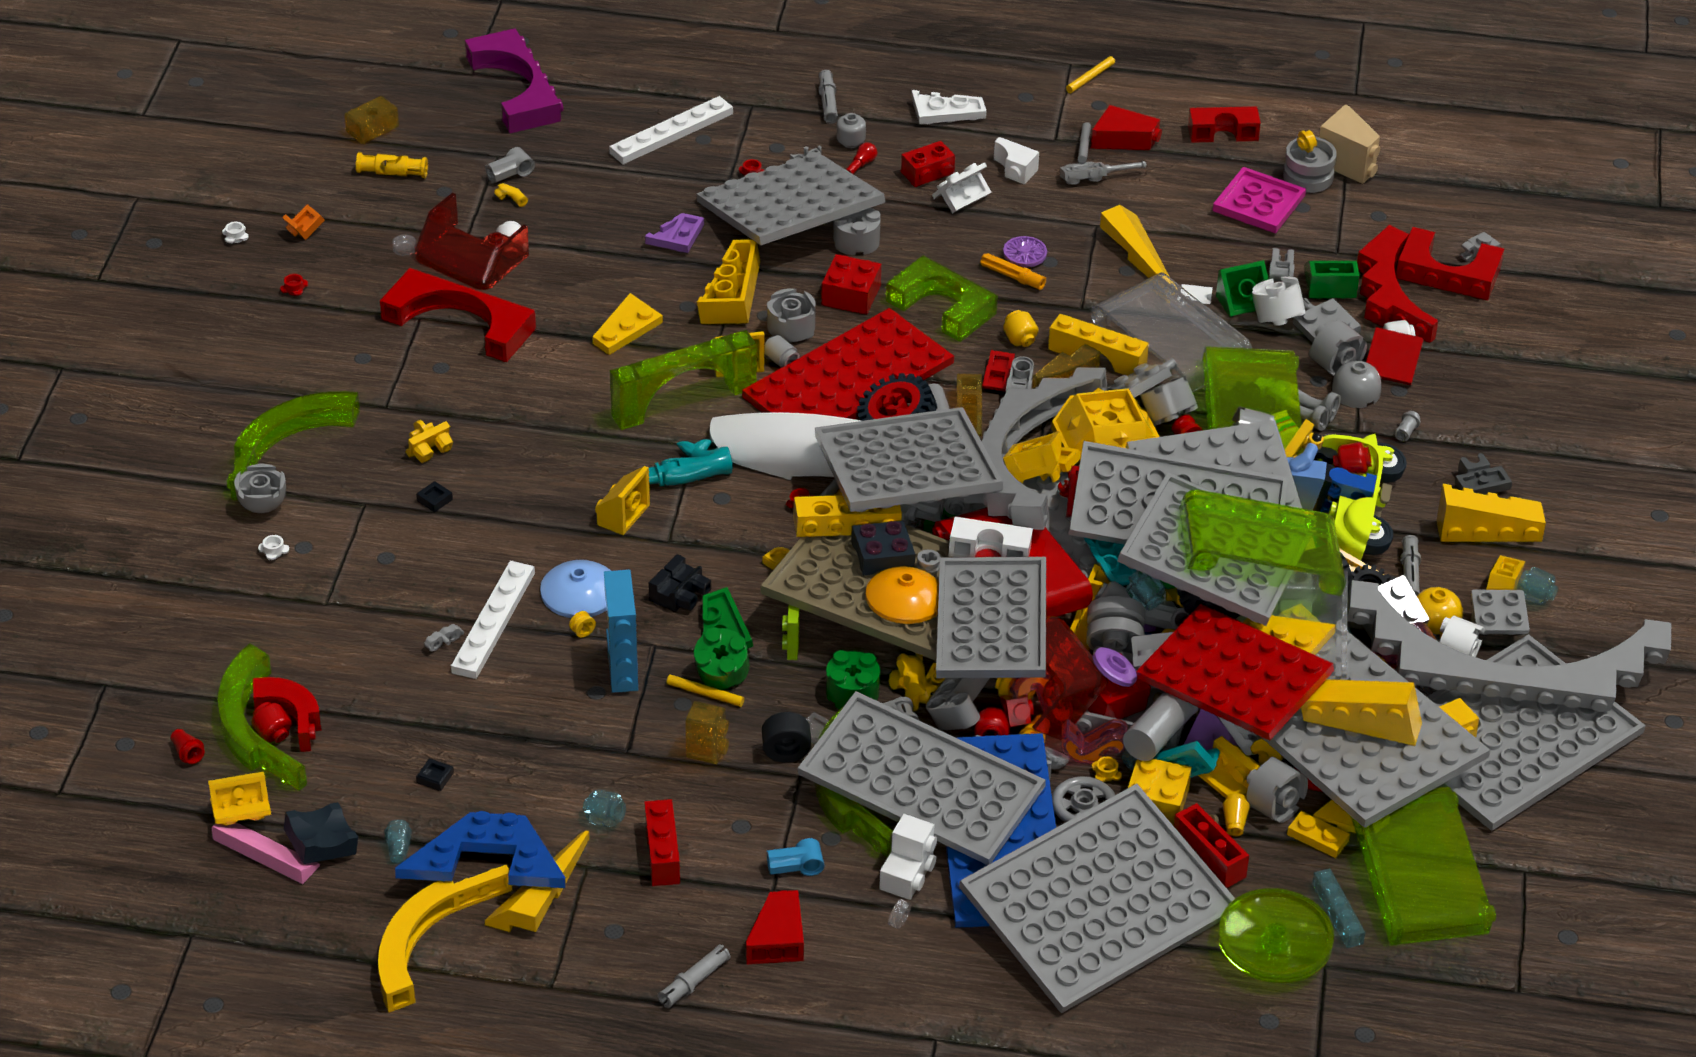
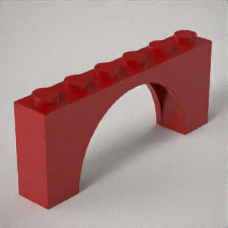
(422, 292)

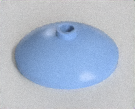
(575, 588)

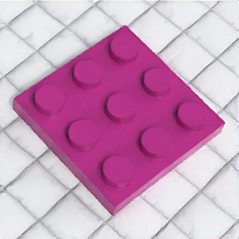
(1259, 200)

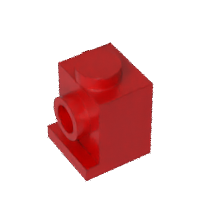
(1018, 709)

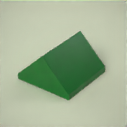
(1236, 286)

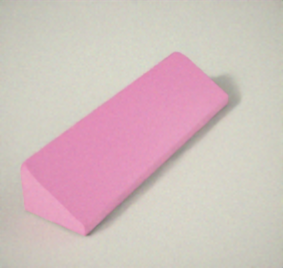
(264, 851)

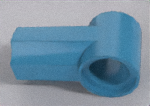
(804, 858)

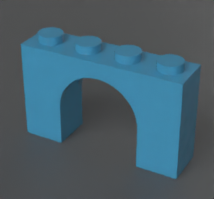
(621, 631)

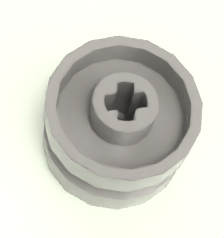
(1310, 169)
(1114, 622)

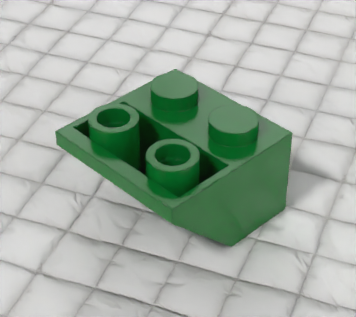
(1332, 279)

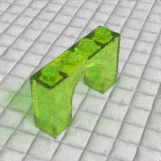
(928, 278)

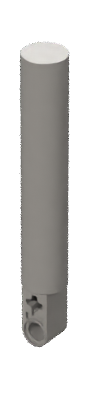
(1158, 724)

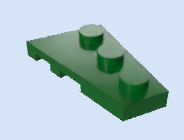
(722, 612)

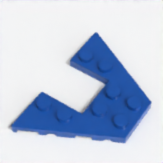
(487, 834)

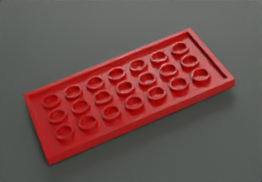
(841, 370)

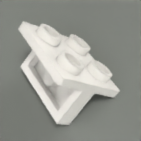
(963, 188)

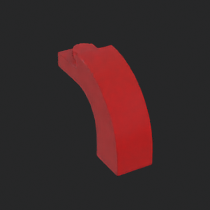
(297, 703)

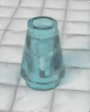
(398, 839)

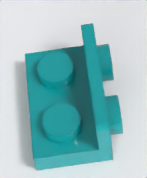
(1192, 755)

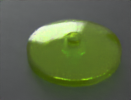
(1276, 935)

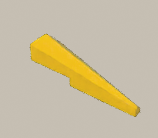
(1130, 234)
(530, 903)

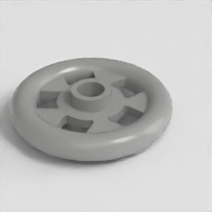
(1082, 799)

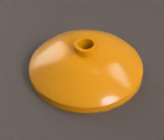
(903, 595)

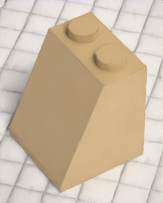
(1354, 144)

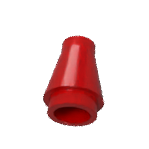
(188, 747)

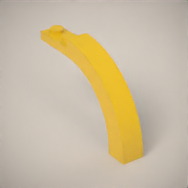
(417, 917)

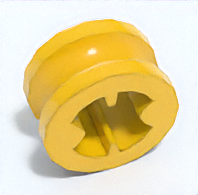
(582, 624)

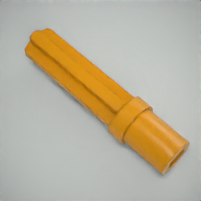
(1023, 275)

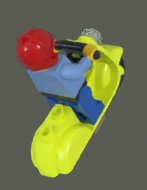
(1348, 497)

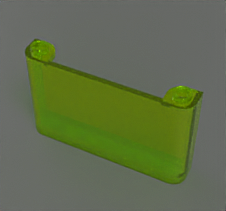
(1252, 380)
(1260, 534)
(1425, 872)

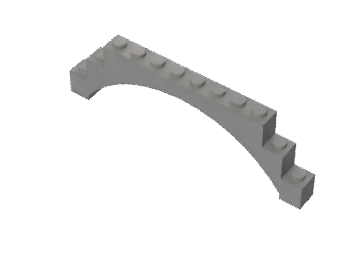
(1015, 417)
(1434, 665)

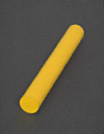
(1086, 77)
(705, 690)

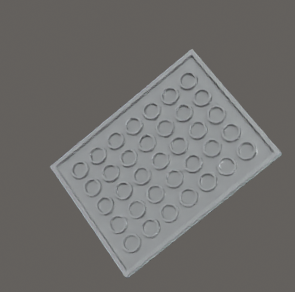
(1531, 742)
(1371, 773)
(1098, 897)

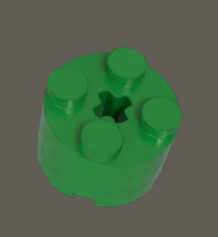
(721, 658)
(851, 673)

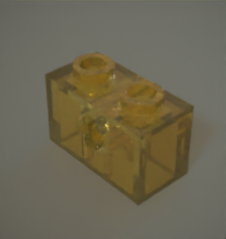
(371, 119)
(706, 732)

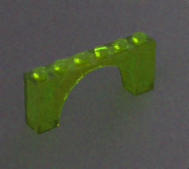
(637, 383)

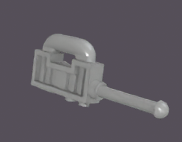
(1093, 171)

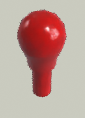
(865, 154)

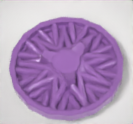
(1025, 251)
(1114, 666)

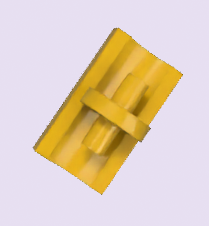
(426, 437)

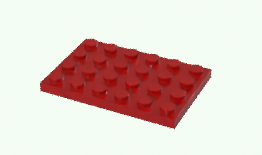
(1235, 671)

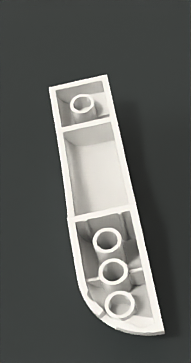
(775, 442)

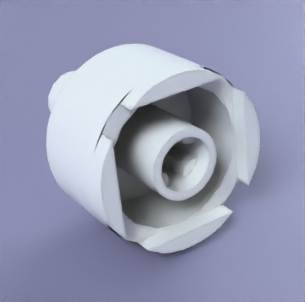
(1278, 300)
(1461, 635)

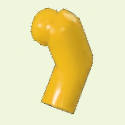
(518, 197)

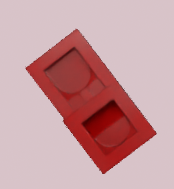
(998, 370)

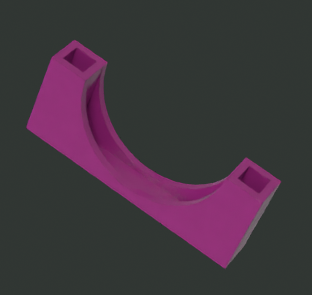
(509, 52)

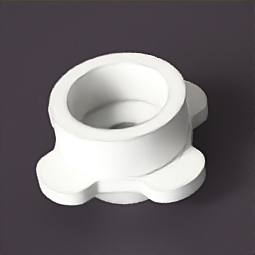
(235, 232)
(273, 547)

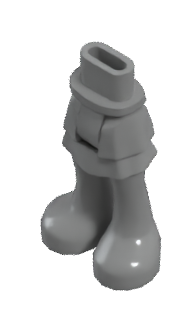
(1319, 411)

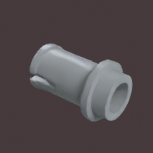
(1409, 422)

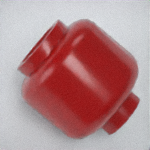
(1353, 458)
(271, 722)
(992, 722)

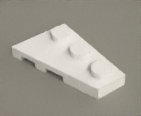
(945, 109)

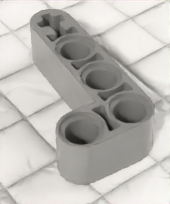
(953, 703)

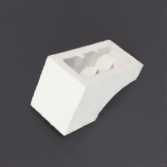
(1018, 160)

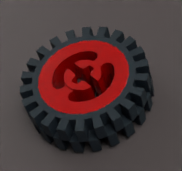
(894, 396)

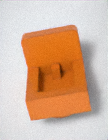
(304, 222)

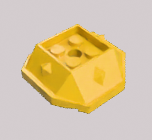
(1102, 418)

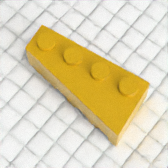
(1487, 518)
(1367, 708)

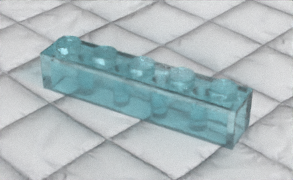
(1338, 908)

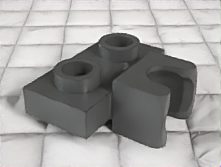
(1481, 477)

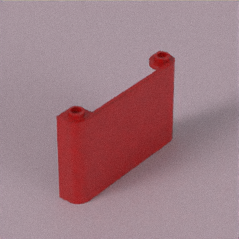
(1065, 583)

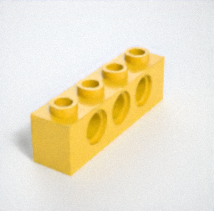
(832, 516)

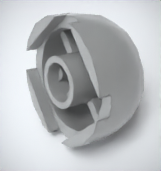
(1357, 384)
(260, 488)

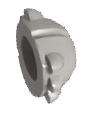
(1058, 759)

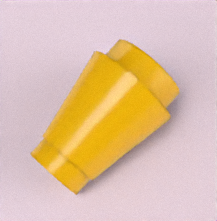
(1235, 813)

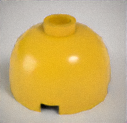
(1438, 604)

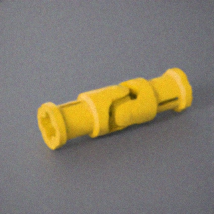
(394, 166)

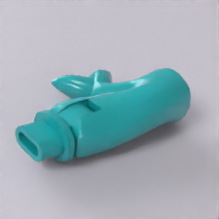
(699, 464)

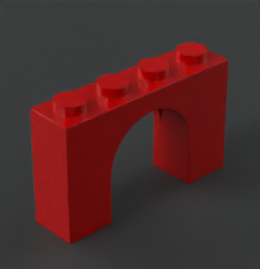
(1471, 279)

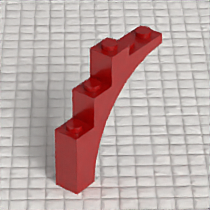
(1379, 284)

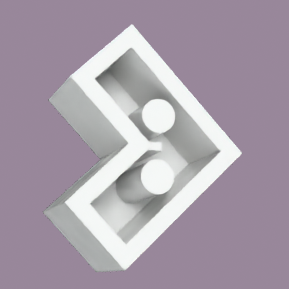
(910, 857)

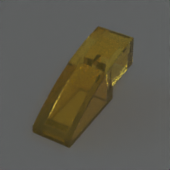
(1065, 365)
(970, 398)

